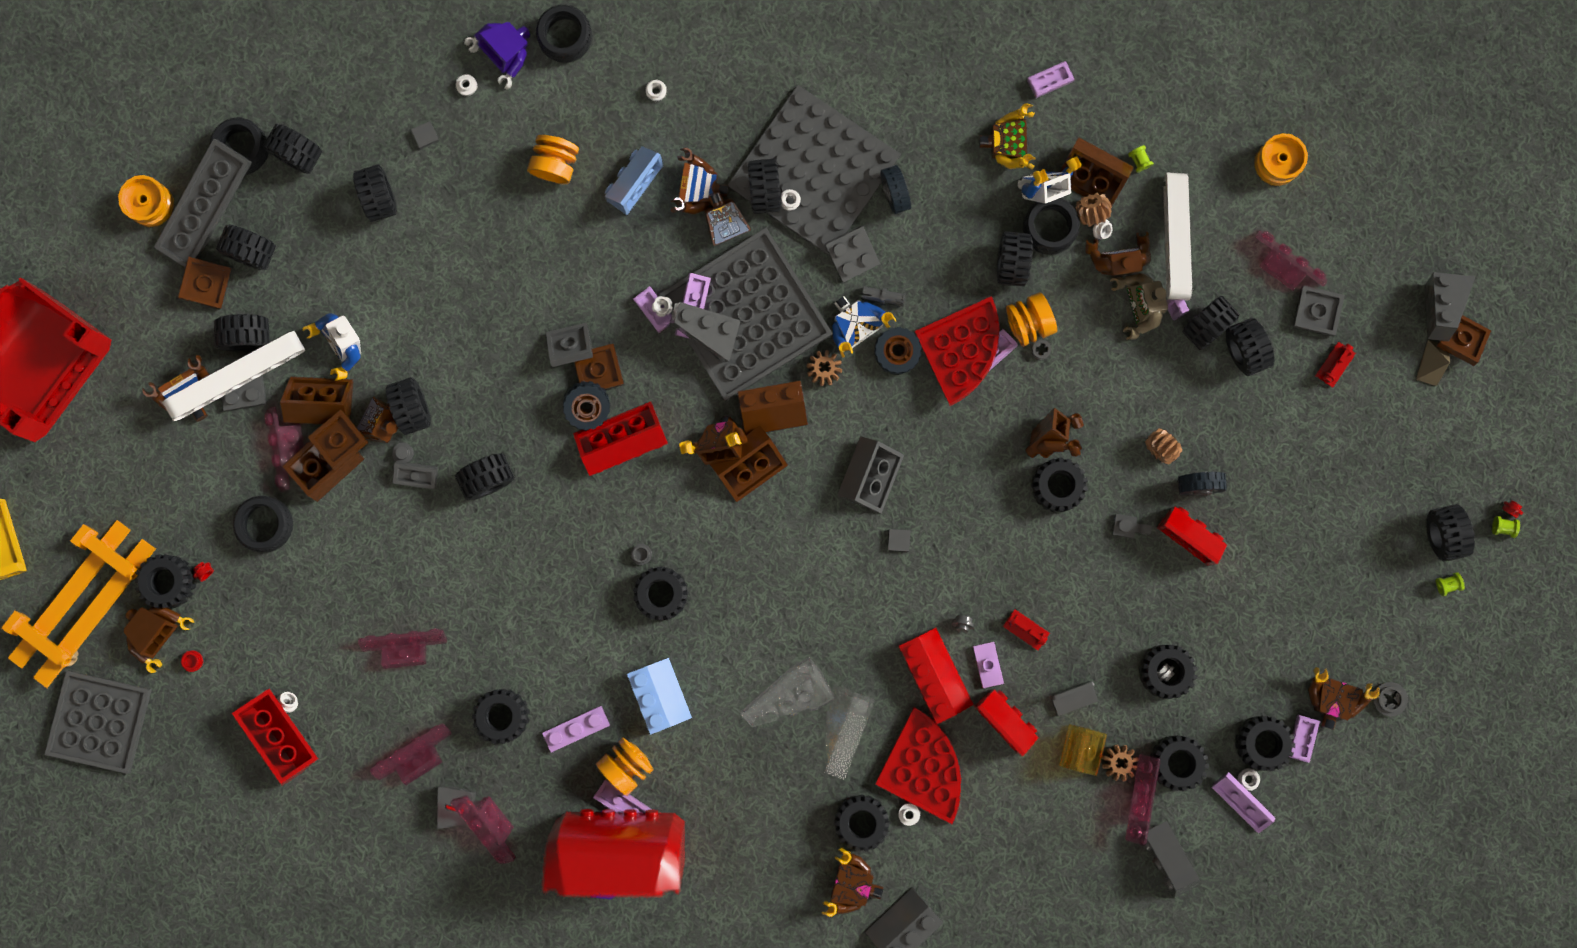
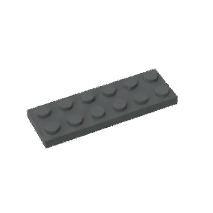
(203, 203)

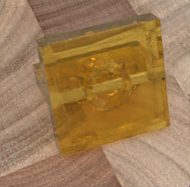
(1083, 750)

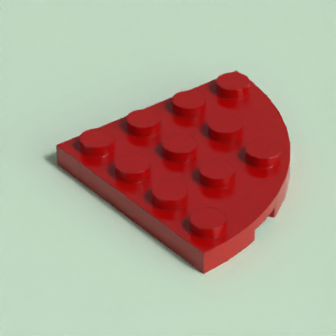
(962, 348)
(924, 768)

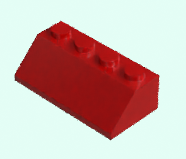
(620, 439)
(935, 676)
(275, 737)

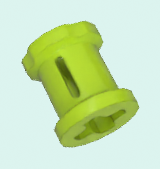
(1140, 158)
(1506, 527)
(1456, 583)

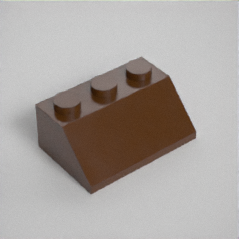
(1098, 171)
(315, 399)
(773, 407)
(757, 464)
(315, 474)

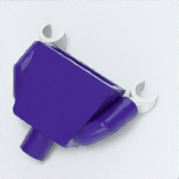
(503, 46)

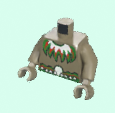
(1146, 300)

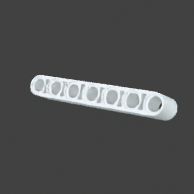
(1177, 237)
(233, 376)

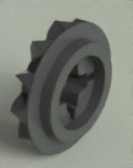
(1400, 698)

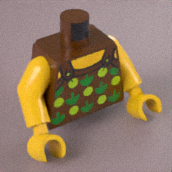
(1009, 139)

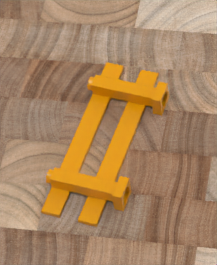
(36, 637)

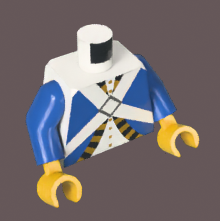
(1048, 186)
(857, 323)
(341, 339)

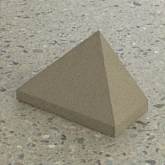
(1433, 364)

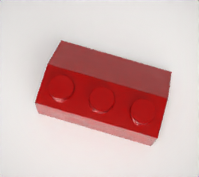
(1193, 536)
(1007, 721)

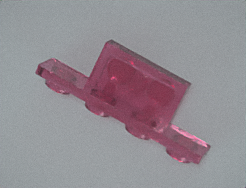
(1285, 265)
(285, 442)
(403, 649)
(414, 758)
(1142, 799)
(488, 825)

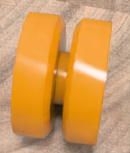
(1289, 150)
(146, 201)

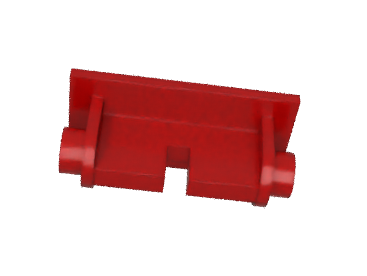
(1335, 364)
(1026, 630)

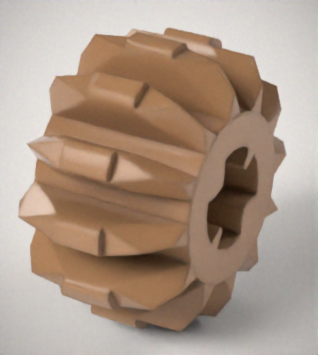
(1093, 209)
(823, 361)
(1163, 446)
(1121, 754)

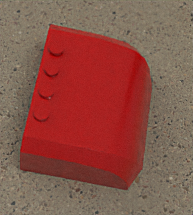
(43, 358)
(615, 853)

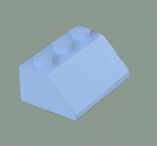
(634, 179)
(659, 696)

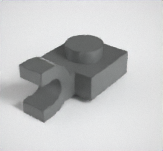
(1126, 526)

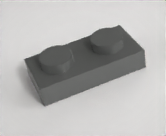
(415, 475)

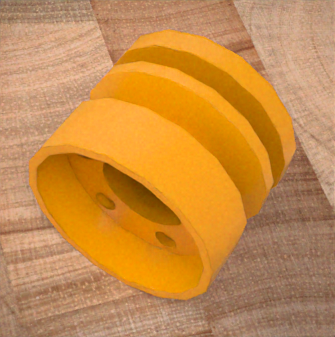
(553, 157)
(1036, 317)
(624, 766)

